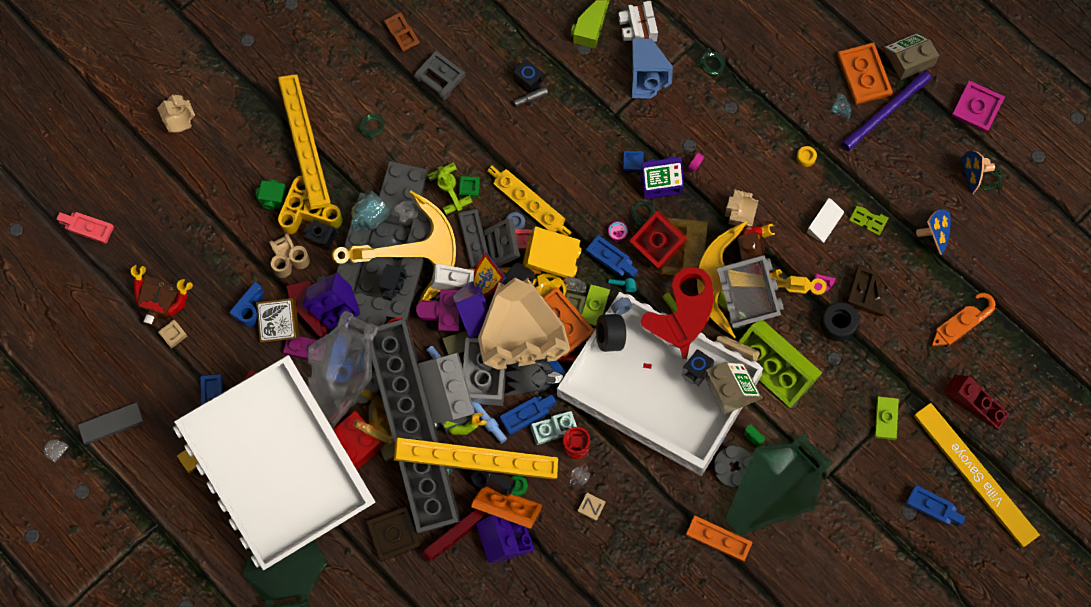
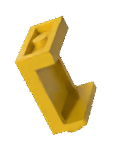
(552, 252)

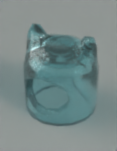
(369, 212)

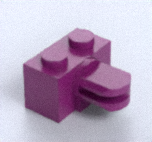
(443, 311)

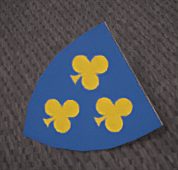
(974, 166)
(939, 227)

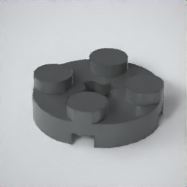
(722, 468)

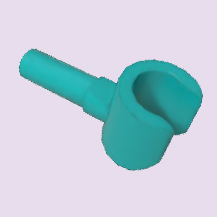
(630, 285)

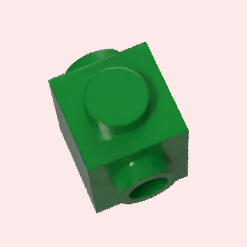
(271, 194)

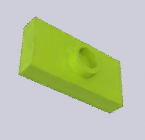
(595, 304)
(886, 418)

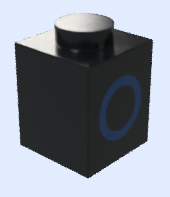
(528, 75)
(695, 368)

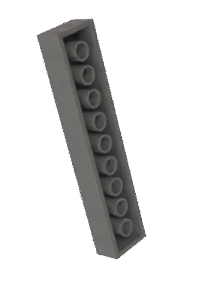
(411, 418)

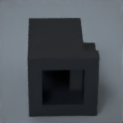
(324, 239)
(392, 280)

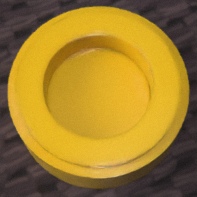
(806, 156)

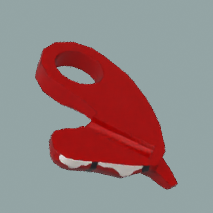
(691, 315)

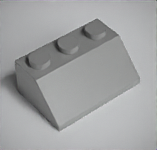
(483, 381)
(446, 388)

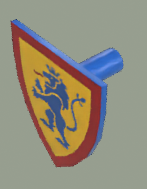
(487, 275)

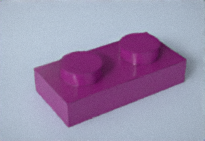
(298, 347)

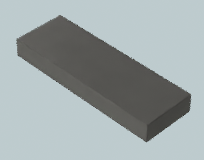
(473, 236)
(111, 423)

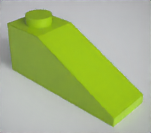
(589, 24)

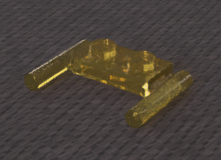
(694, 246)
(378, 421)

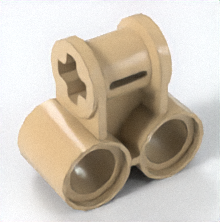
(286, 253)

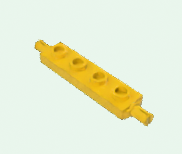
(529, 201)

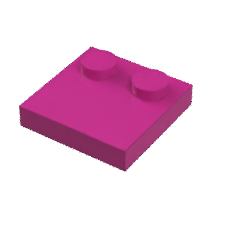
(978, 106)

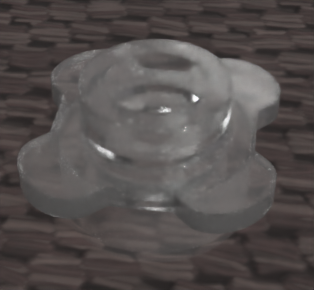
(406, 205)
(580, 475)

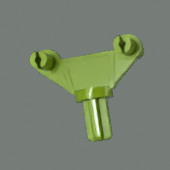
(446, 183)

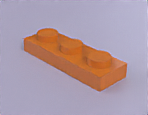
(719, 539)

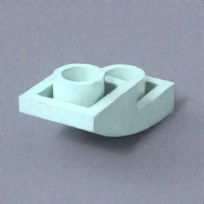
(552, 428)

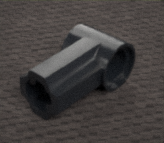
(495, 481)

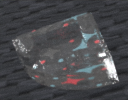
(575, 284)

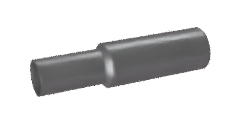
(531, 96)

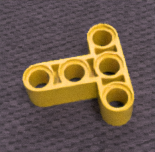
(303, 210)

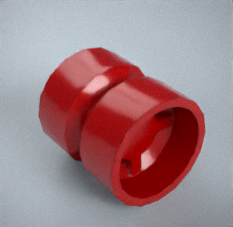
(576, 443)

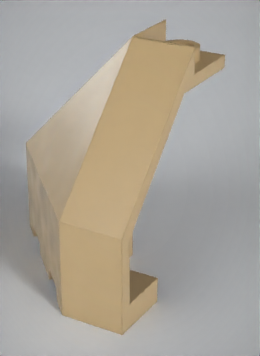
(520, 328)

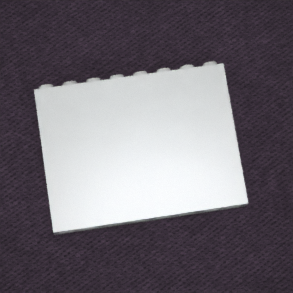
(655, 402)
(274, 462)

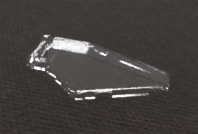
(341, 366)

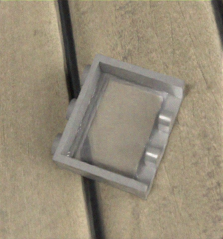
(750, 291)

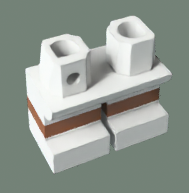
(641, 22)

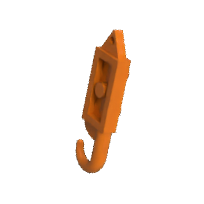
(963, 322)

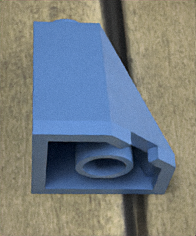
(649, 69)

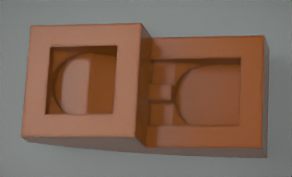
(401, 32)

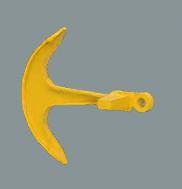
(437, 247)
(714, 258)

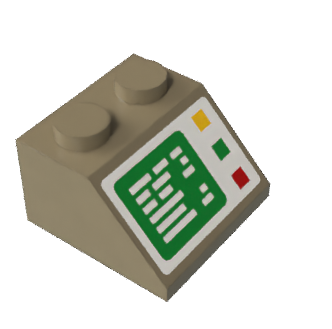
(911, 55)
(732, 386)

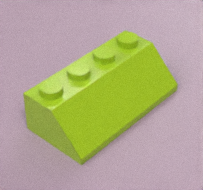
(784, 368)

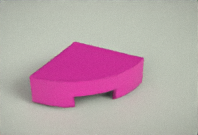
(828, 280)

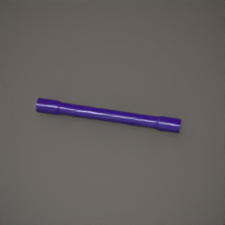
(916, 84)

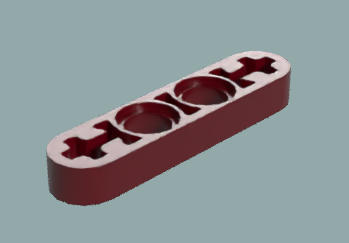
(454, 535)

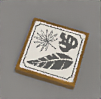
(277, 320)

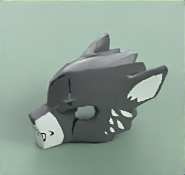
(532, 378)

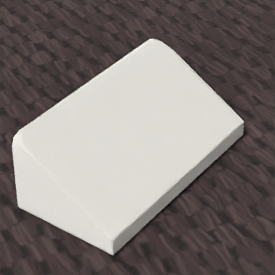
(825, 221)
(450, 277)

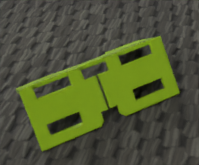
(871, 223)

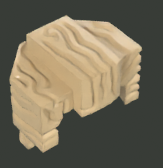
(176, 113)
(741, 208)

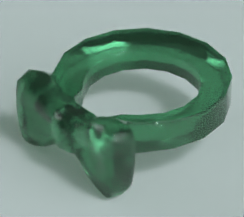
(711, 54)
(370, 134)
(999, 173)
(639, 222)

